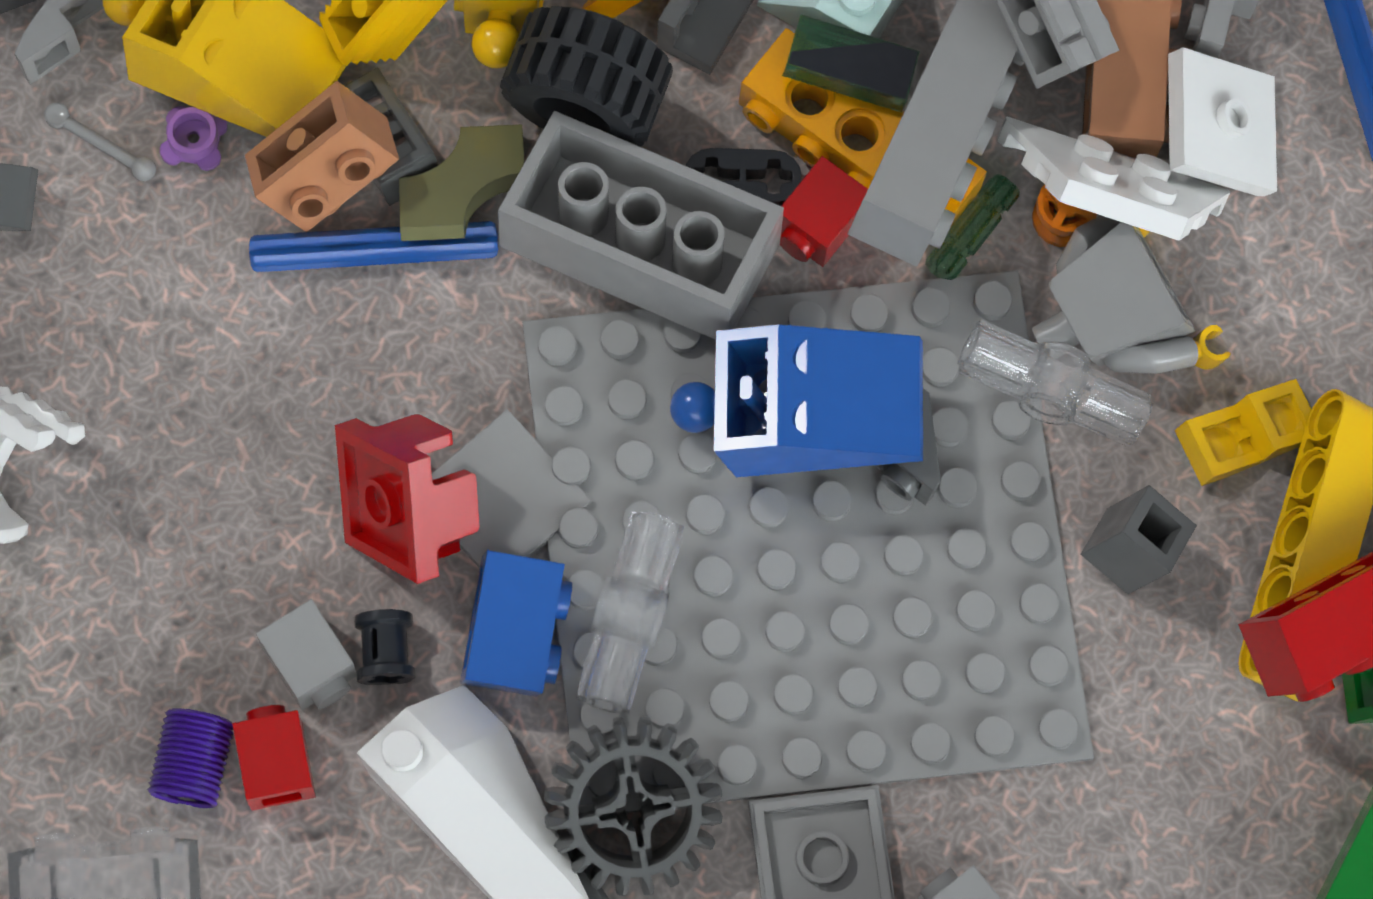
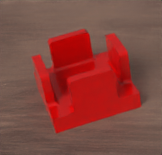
(393, 503)

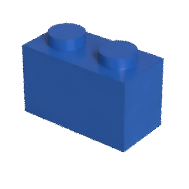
(515, 624)

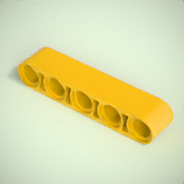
(1323, 506)

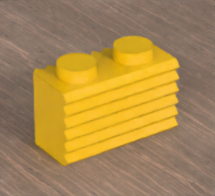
(375, 27)

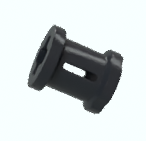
(384, 647)

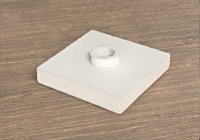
(1222, 122)

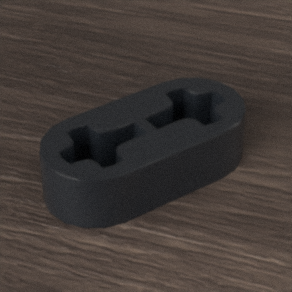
(750, 164)

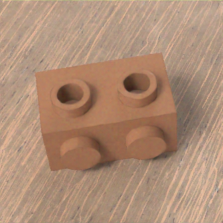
(321, 157)

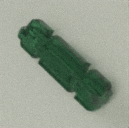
(973, 227)

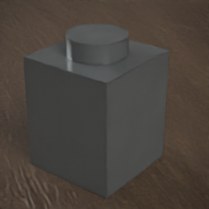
(1138, 539)

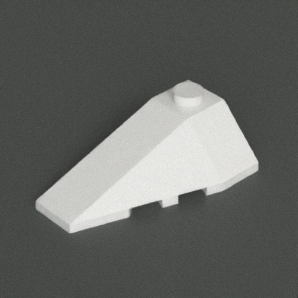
(472, 796)

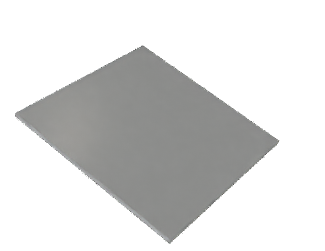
(817, 612)

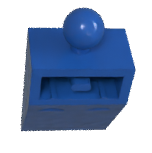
(827, 402)

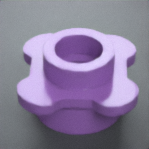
(188, 121)

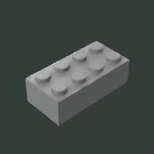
(639, 226)

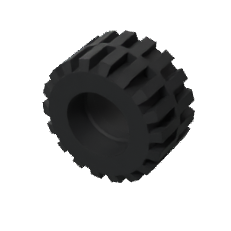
(586, 71)

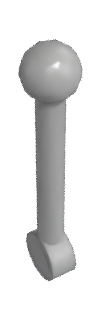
(58, 117)

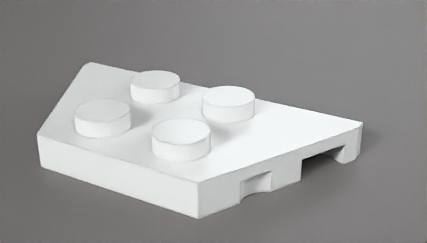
(1114, 185)

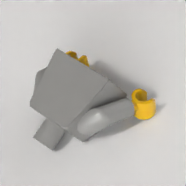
(1122, 305)

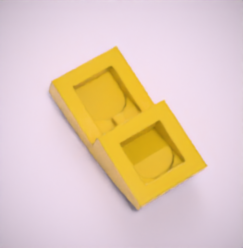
(1245, 433)

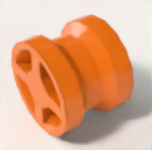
(1051, 226)

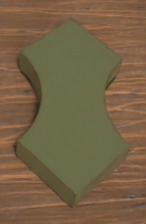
(446, 197)

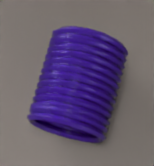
(191, 757)

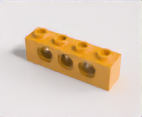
(770, 107)

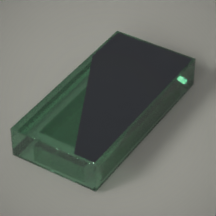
(851, 63)

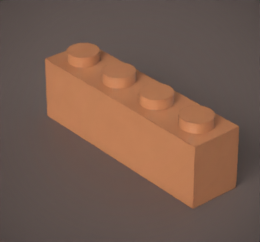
(1129, 87)

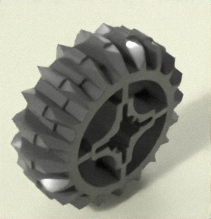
(663, 803)

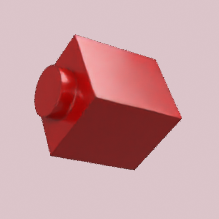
(820, 213)
(273, 757)

